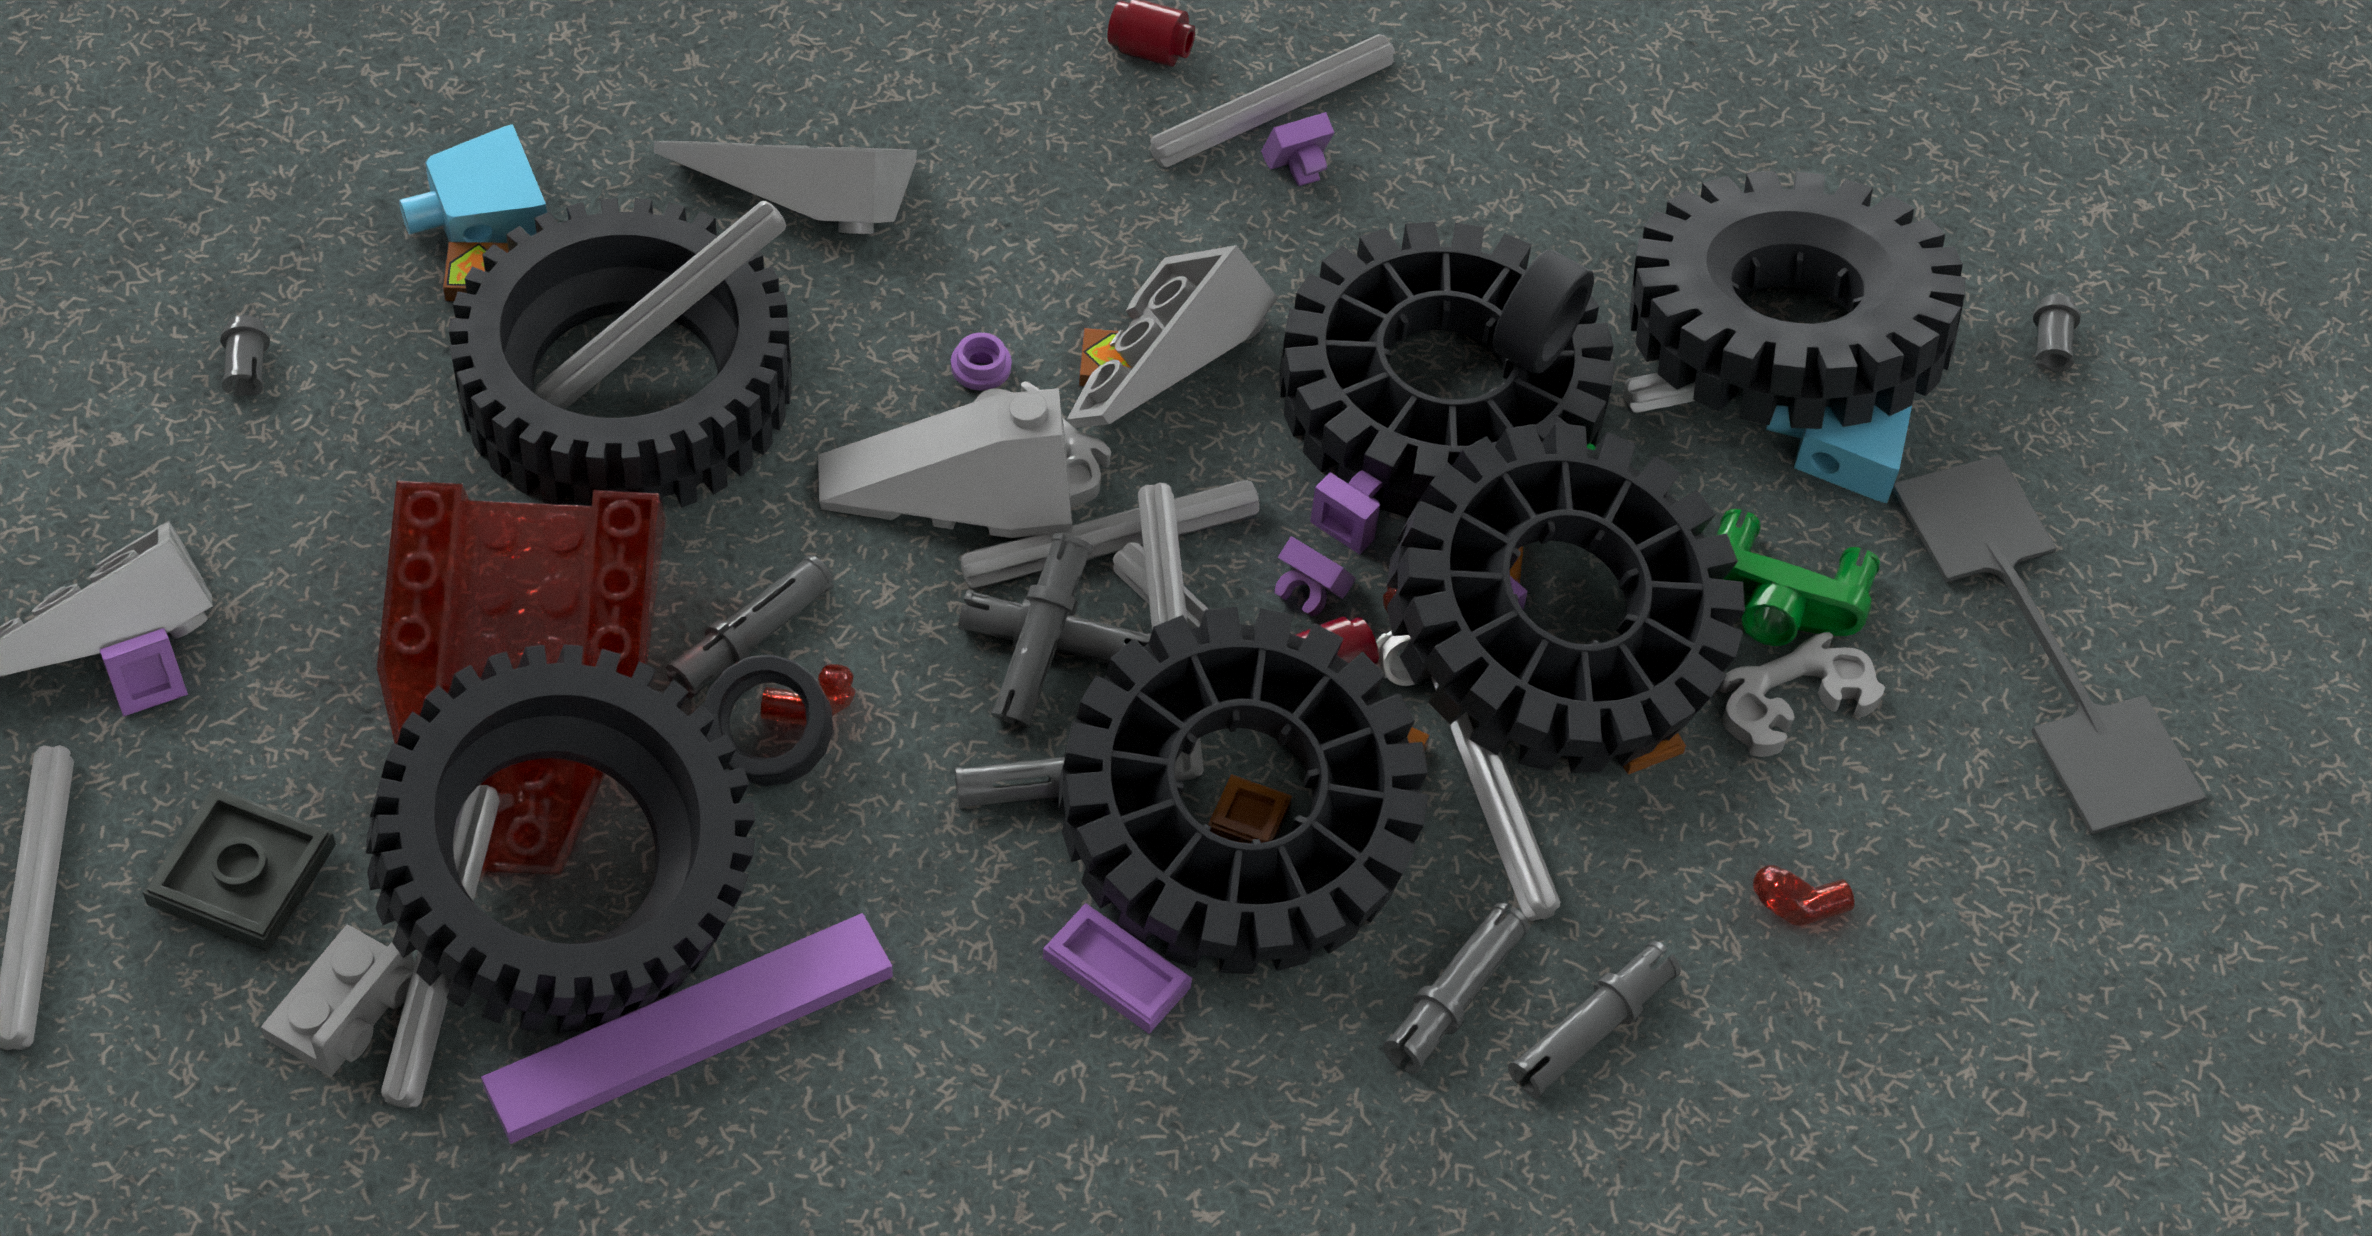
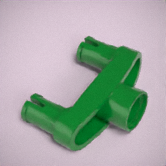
(1791, 598)

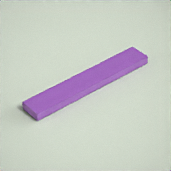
(686, 1028)

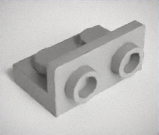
(340, 1000)

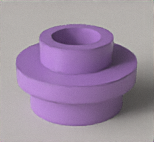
(981, 349)

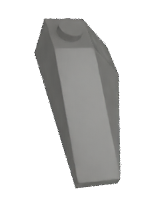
(821, 182)
(1181, 320)
(975, 465)
(131, 594)

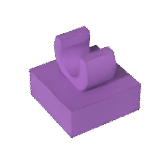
(1300, 146)
(1347, 509)
(1312, 570)
(143, 672)

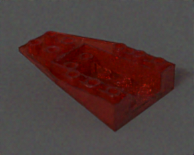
(508, 578)

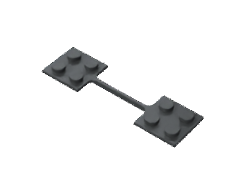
(2107, 757)

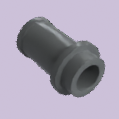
(2056, 321)
(244, 345)

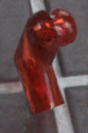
(788, 707)
(1798, 900)

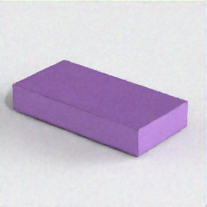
(1117, 968)

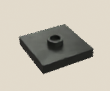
(239, 869)

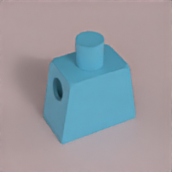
(478, 191)
(1853, 457)

